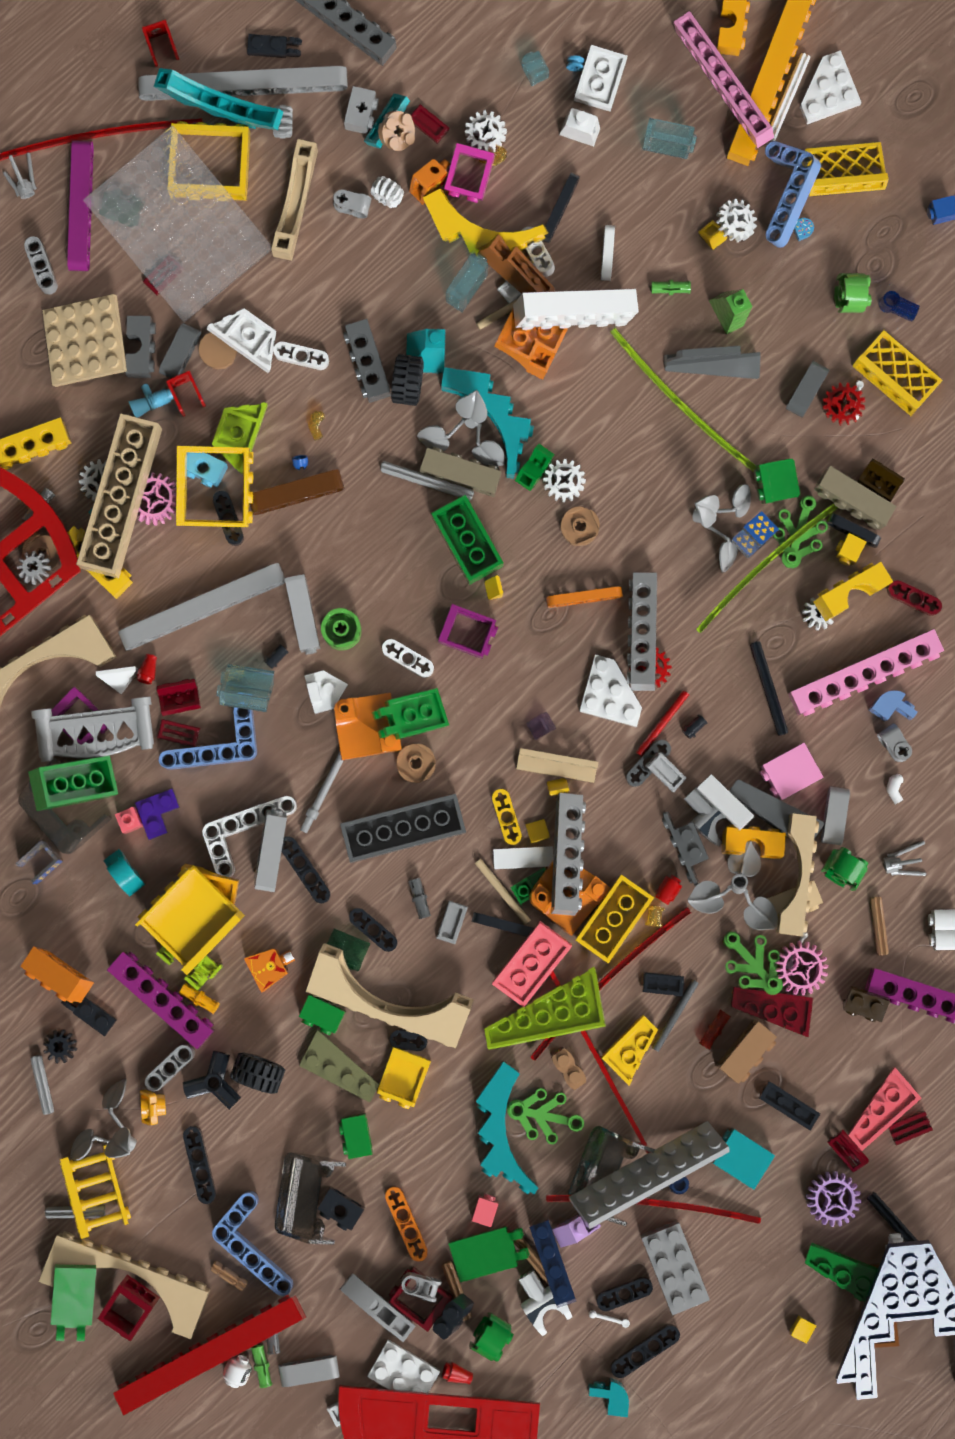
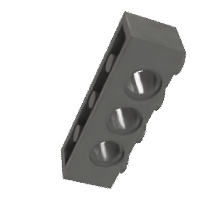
(361, 331)

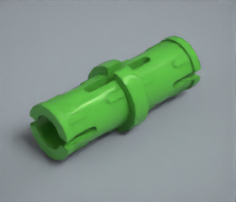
(671, 287)
(261, 1366)

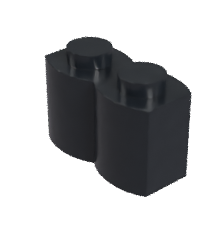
(453, 1316)

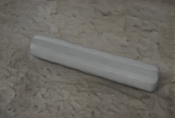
(42, 1084)
(66, 1212)

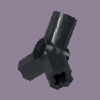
(201, 1085)

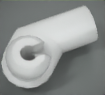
(893, 787)

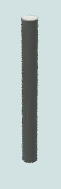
(675, 1015)

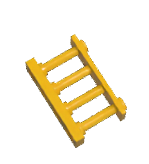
(79, 1206)

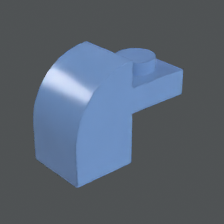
(889, 702)

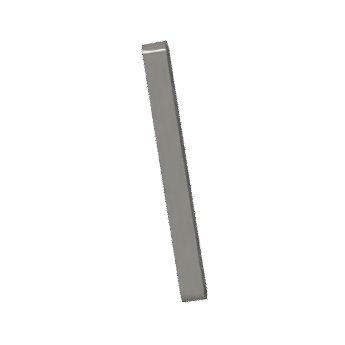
(258, 82)

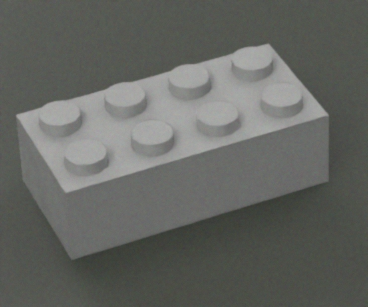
(675, 1267)

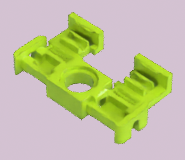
(202, 971)

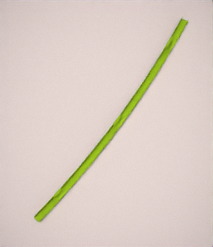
(684, 408)
(761, 565)

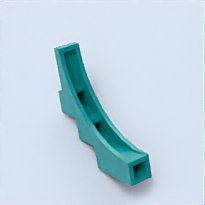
(215, 102)
(498, 407)
(499, 1157)

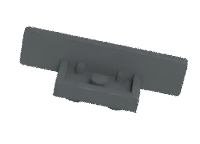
(689, 845)

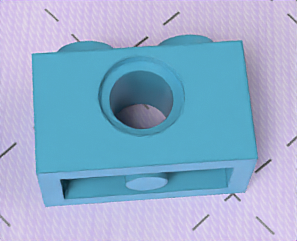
(215, 470)

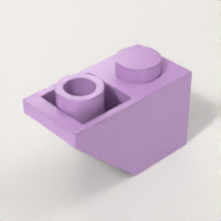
(572, 1231)

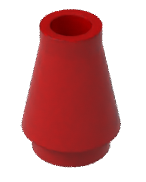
(147, 670)
(456, 1374)

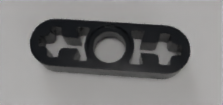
(228, 503)
(846, 526)
(381, 943)
(612, 1305)

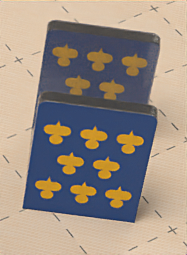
(754, 534)
(35, 850)

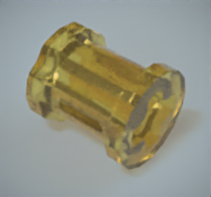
(654, 916)

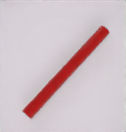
(662, 723)

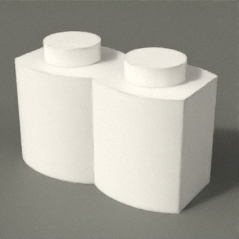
(942, 929)

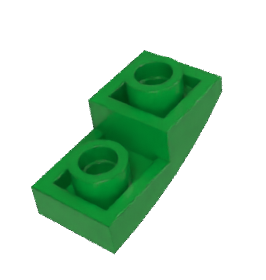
(523, 888)

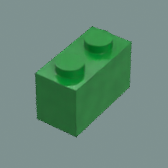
(321, 1014)
(356, 1136)

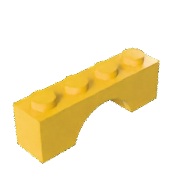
(836, 601)

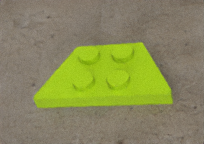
(239, 429)

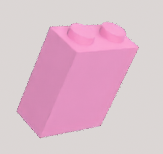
(791, 772)

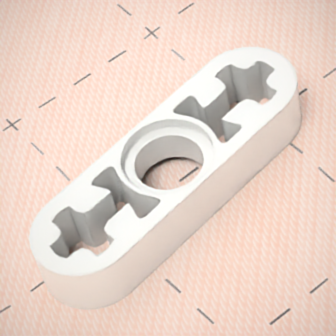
(607, 257)
(536, 259)
(286, 357)
(392, 655)

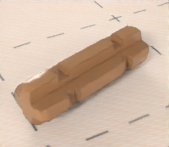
(229, 1275)

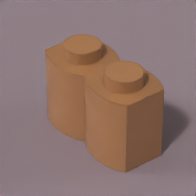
(565, 1063)

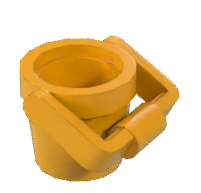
(151, 1106)

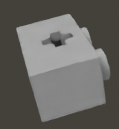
(359, 100)

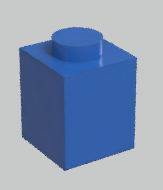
(942, 210)

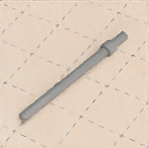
(312, 813)

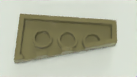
(336, 1067)

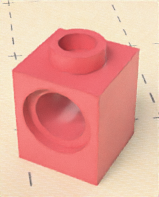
(129, 820)
(485, 1210)

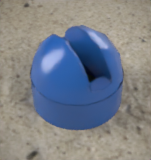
(300, 461)

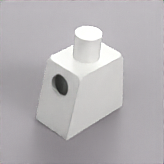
(581, 127)

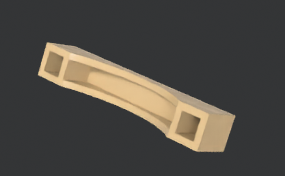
(300, 179)
(801, 832)

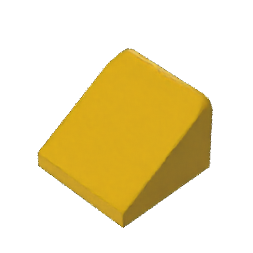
(712, 235)
(493, 588)
(557, 786)
(537, 831)
(802, 1329)

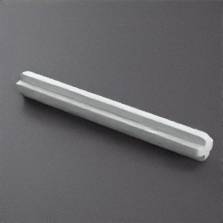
(789, 93)

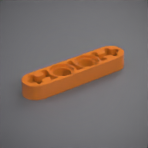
(584, 597)
(404, 1224)

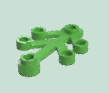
(798, 554)
(755, 964)
(542, 1114)

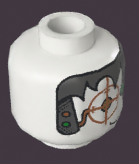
(237, 1371)

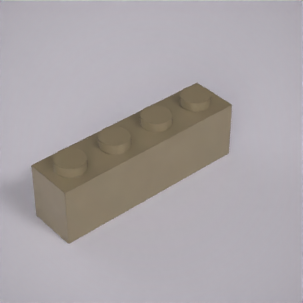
(460, 471)
(854, 498)

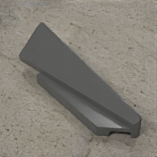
(715, 361)
(766, 807)

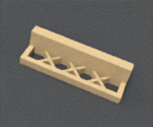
(557, 765)

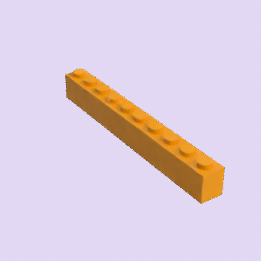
(771, 73)

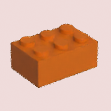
(56, 975)

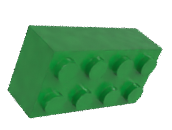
(467, 539)
(73, 783)

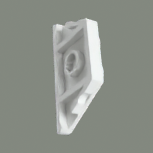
(247, 336)

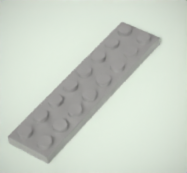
(648, 1174)

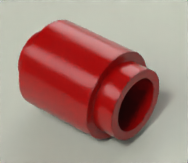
(668, 889)

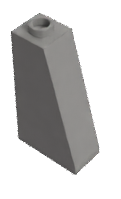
(302, 614)
(270, 850)

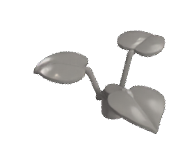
(474, 413)
(706, 515)
(708, 899)
(121, 1142)

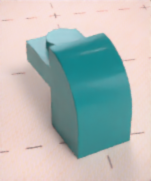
(123, 873)
(616, 1396)

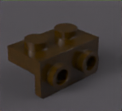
(881, 480)
(866, 1004)

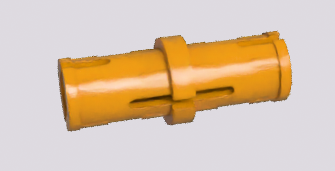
(199, 998)

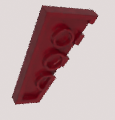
(781, 1009)

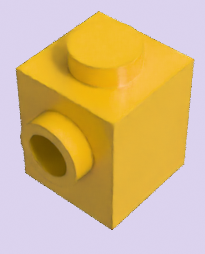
(849, 549)

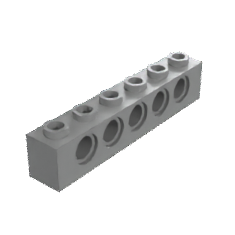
(646, 679)
(559, 902)

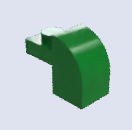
(535, 467)

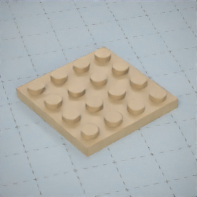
(84, 340)

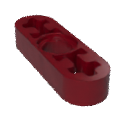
(903, 587)

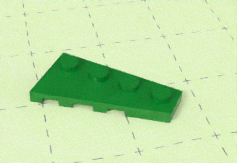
(843, 1270)

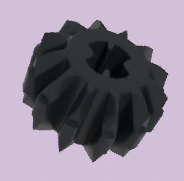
(67, 1046)

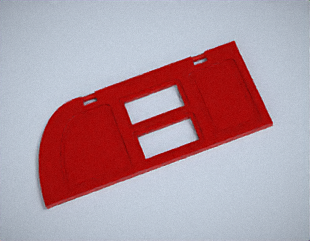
(405, 1415)

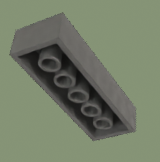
(403, 828)

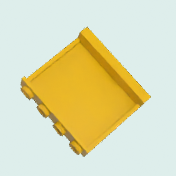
(190, 918)

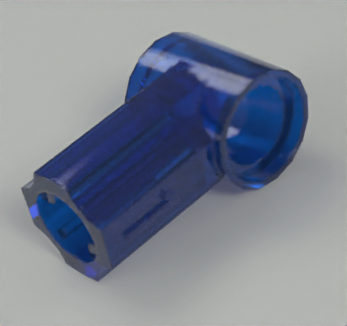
(900, 307)

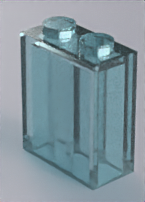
(246, 687)

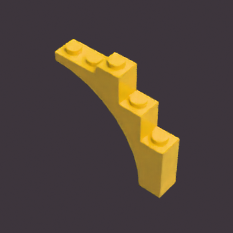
(452, 224)

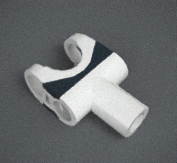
(539, 1301)

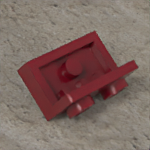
(178, 697)

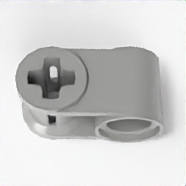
(354, 204)
(894, 741)
(422, 1286)

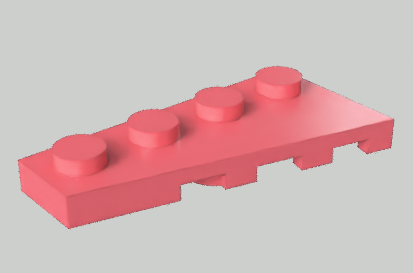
(884, 1109)

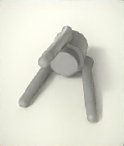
(24, 188)
(893, 864)

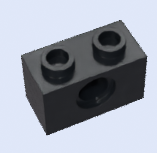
(334, 1198)

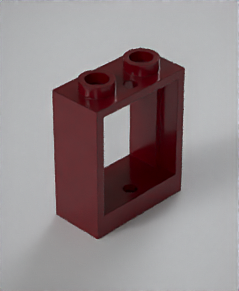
(146, 1300)
(425, 1323)

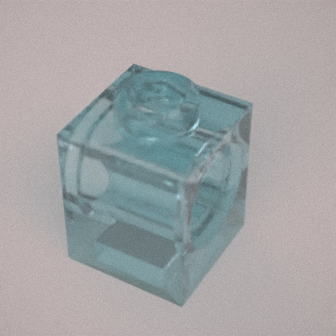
(535, 67)

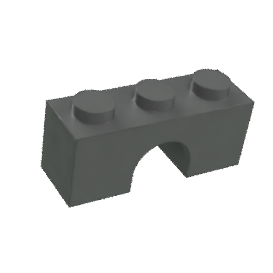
(141, 363)

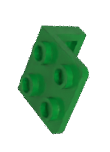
(776, 481)

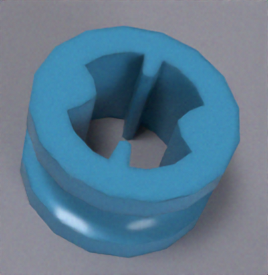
(575, 63)

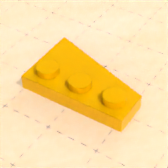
(630, 1048)

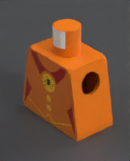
(429, 179)
(269, 967)

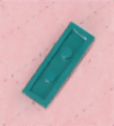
(396, 103)

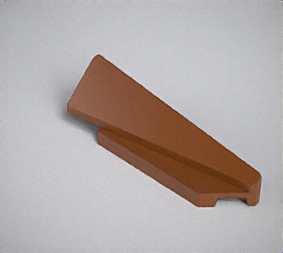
(514, 267)

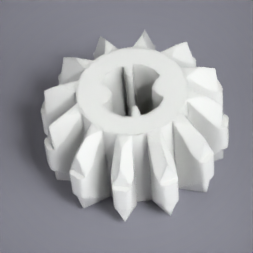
(387, 192)
(812, 616)

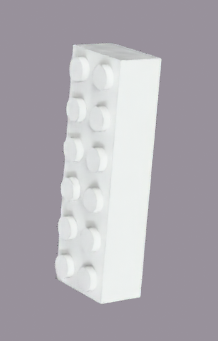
(575, 308)

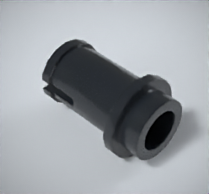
(276, 656)
(696, 725)

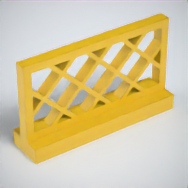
(848, 182)
(890, 386)

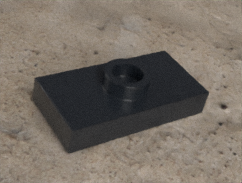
(663, 984)

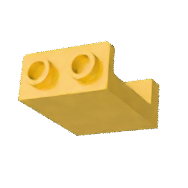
(403, 1077)

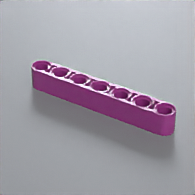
(79, 213)

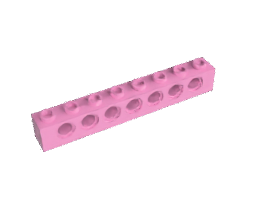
(723, 79)
(932, 648)

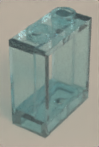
(669, 138)
(467, 282)

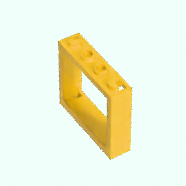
(221, 129)
(248, 458)

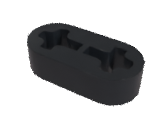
(407, 1045)

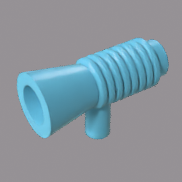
(151, 401)

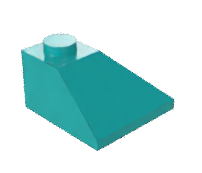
(430, 346)

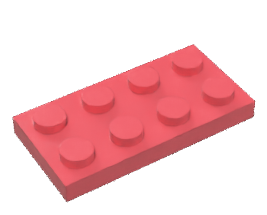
(531, 964)

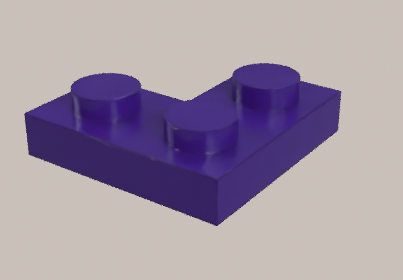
(152, 810)

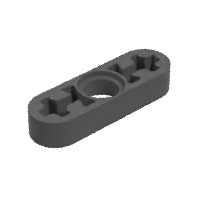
(634, 770)

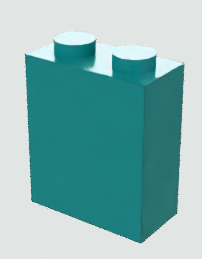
(746, 1158)

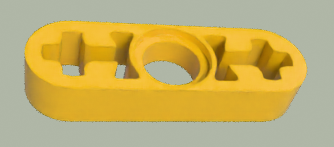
(514, 820)

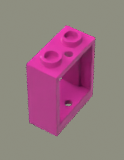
(474, 153)

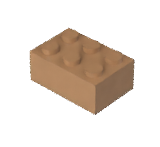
(746, 1052)

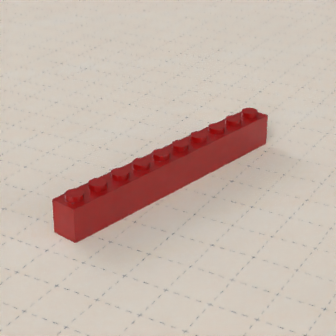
(205, 1357)

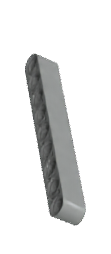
(202, 606)

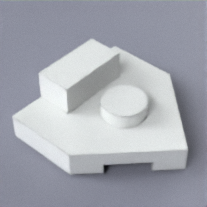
(324, 690)

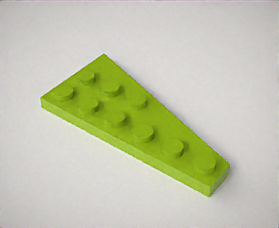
(559, 1012)

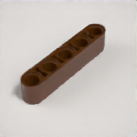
(296, 492)

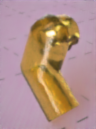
(500, 156)
(313, 424)

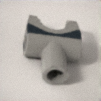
(707, 816)

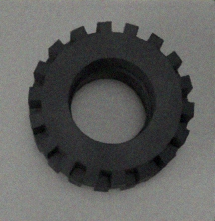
(407, 379)
(257, 1073)

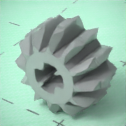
(285, 127)
(32, 575)

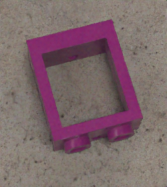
(449, 623)
(63, 706)

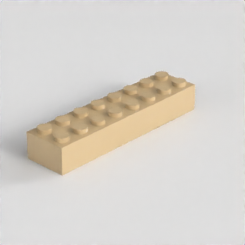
(119, 496)

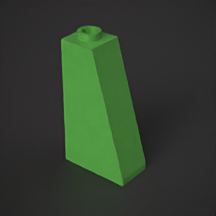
(731, 309)

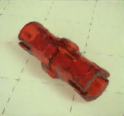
(714, 1029)

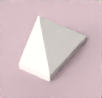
(118, 678)

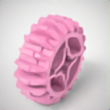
(152, 507)
(805, 975)

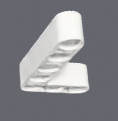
(241, 825)

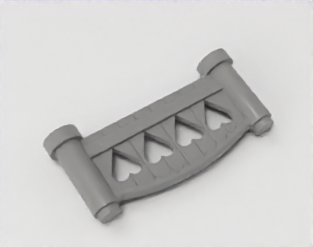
(50, 727)

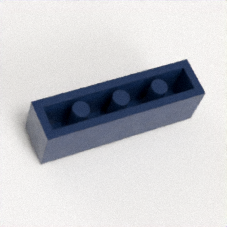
(552, 1264)

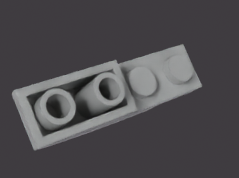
(377, 1307)

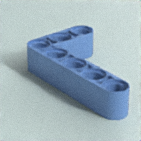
(792, 189)
(217, 750)
(248, 1248)

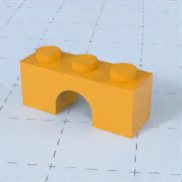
(730, 39)
(770, 842)

